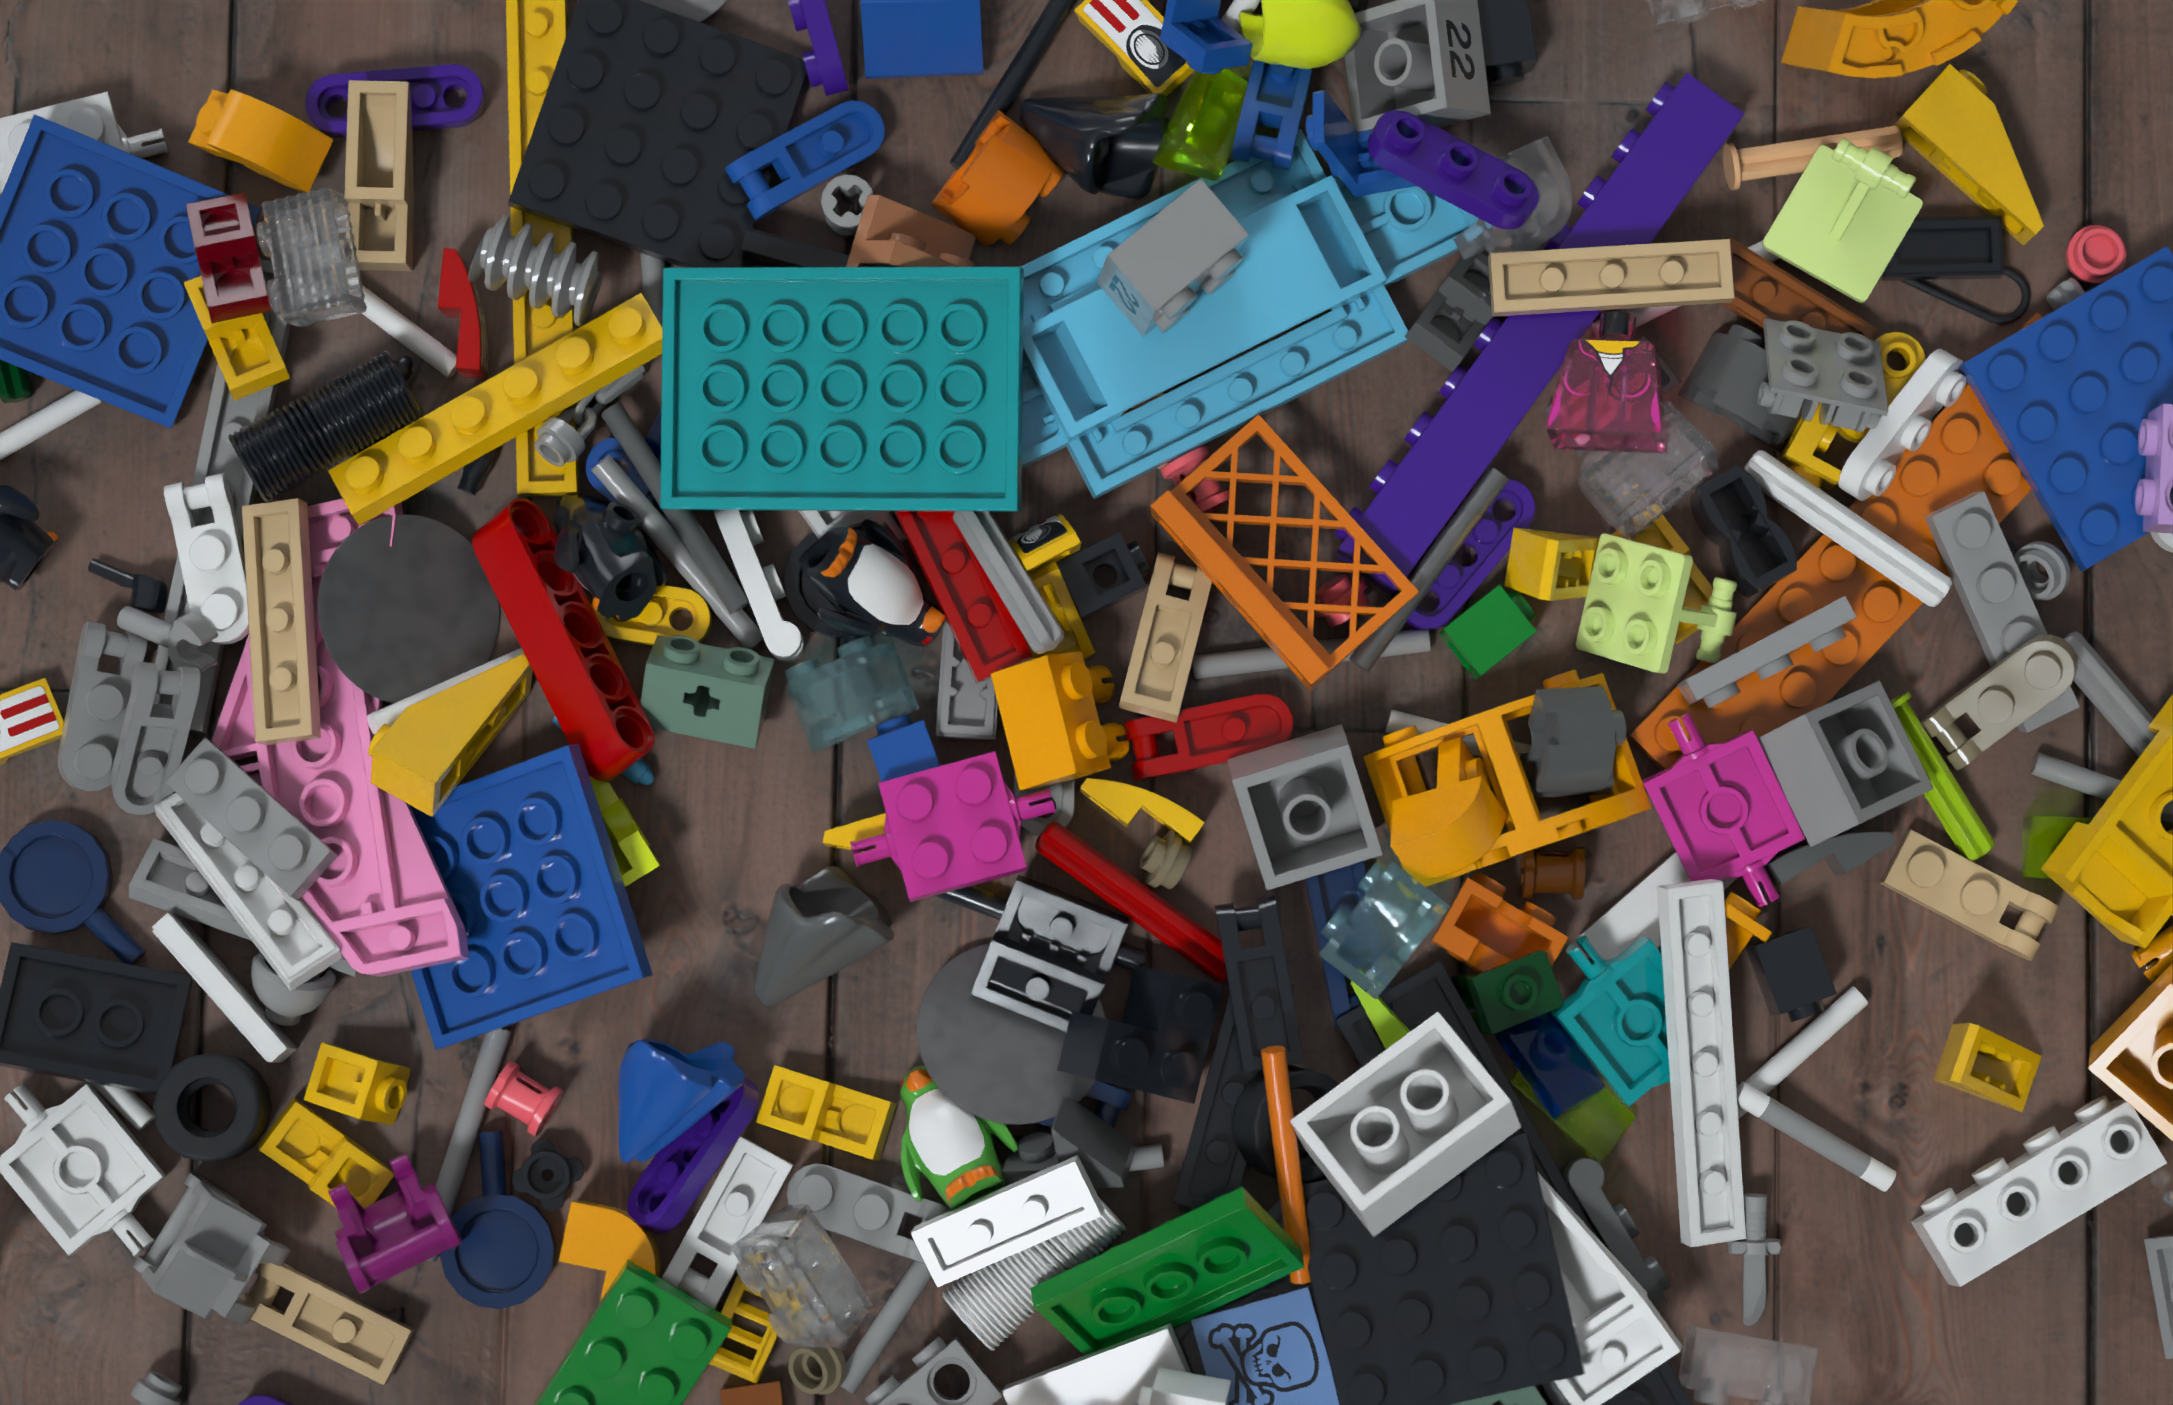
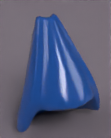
(669, 1092)

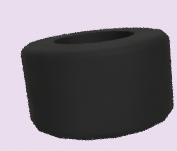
(174, 1101)

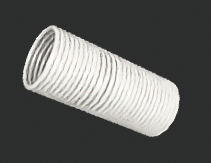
(999, 1295)

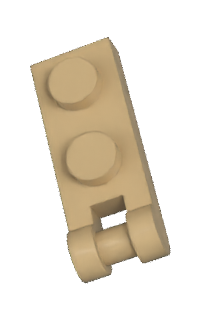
(1165, 641)
(1967, 894)
(329, 1322)

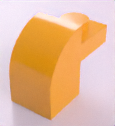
(260, 139)
(1450, 824)
(605, 1239)

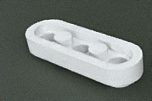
(1905, 427)

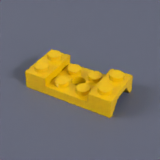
(2124, 857)

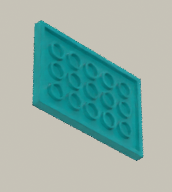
(842, 389)

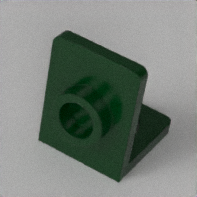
(1510, 992)

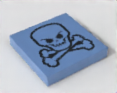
(1268, 1352)

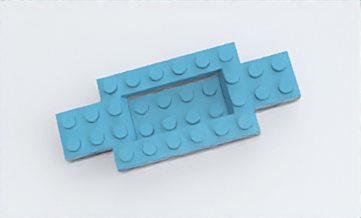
(1303, 255)

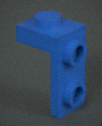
(1202, 38)
(1347, 149)

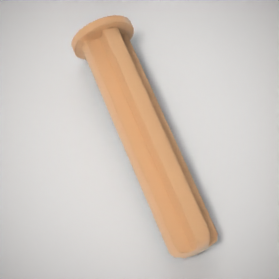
(1795, 155)

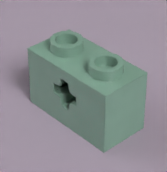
(707, 690)

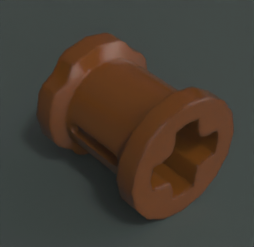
(1553, 872)

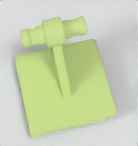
(1845, 218)
(1639, 601)

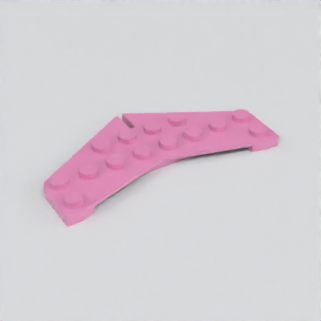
(384, 888)

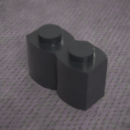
(1735, 518)

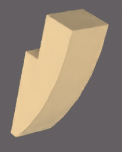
(380, 174)

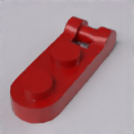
(1209, 734)

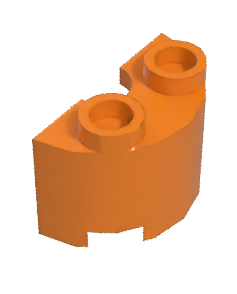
(998, 183)
(1488, 931)

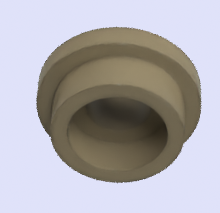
(1165, 860)
(817, 1369)

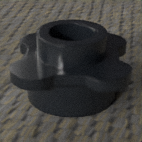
(530, 1177)

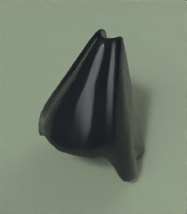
(1101, 140)

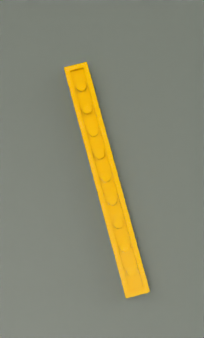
(533, 47)

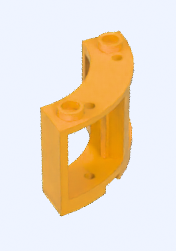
(1903, 31)
(1397, 775)

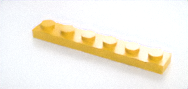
(499, 409)

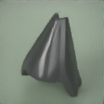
(817, 932)

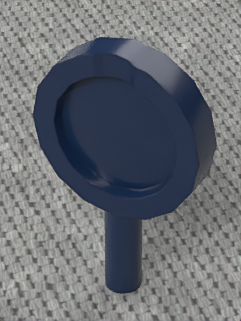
(59, 881)
(505, 1240)

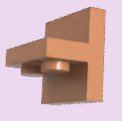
(904, 237)

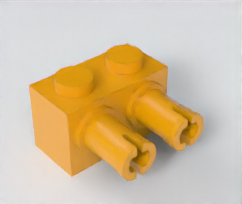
(1055, 721)

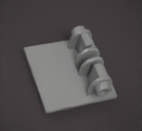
(1825, 368)

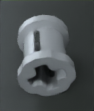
(848, 188)

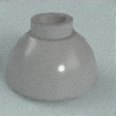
(283, 1005)

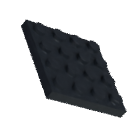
(646, 125)
(1449, 1295)

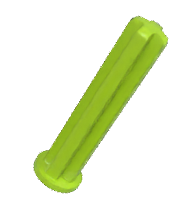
(1947, 796)

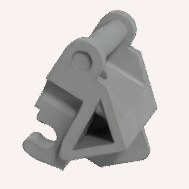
(208, 1253)

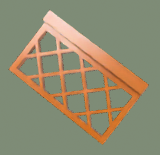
(1245, 588)

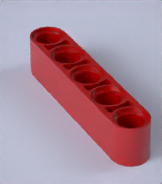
(563, 640)

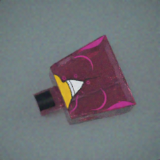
(1610, 393)

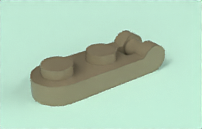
(2003, 697)

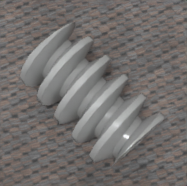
(537, 269)

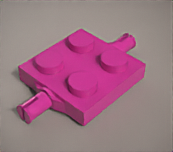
(1723, 809)
(952, 826)

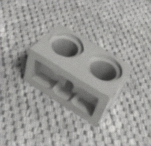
(921, 1387)

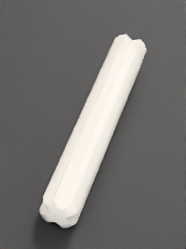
(1848, 529)

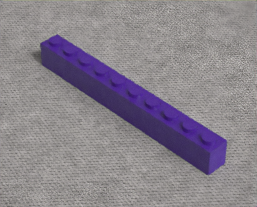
(1529, 349)

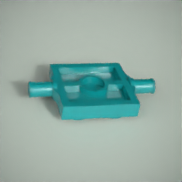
(1620, 1017)

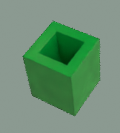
(1489, 630)

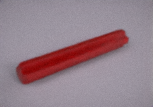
(1132, 899)

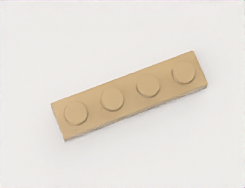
(1611, 277)
(281, 622)

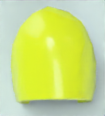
(1301, 32)

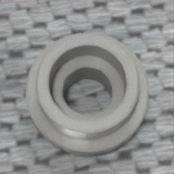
(2055, 563)

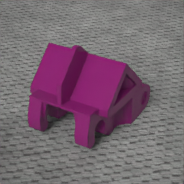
(394, 1231)

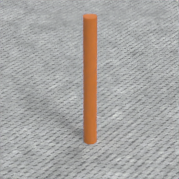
(1286, 1154)

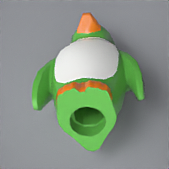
(948, 1144)

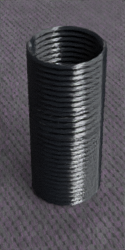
(325, 423)

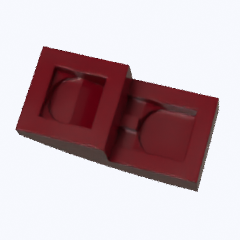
(228, 257)

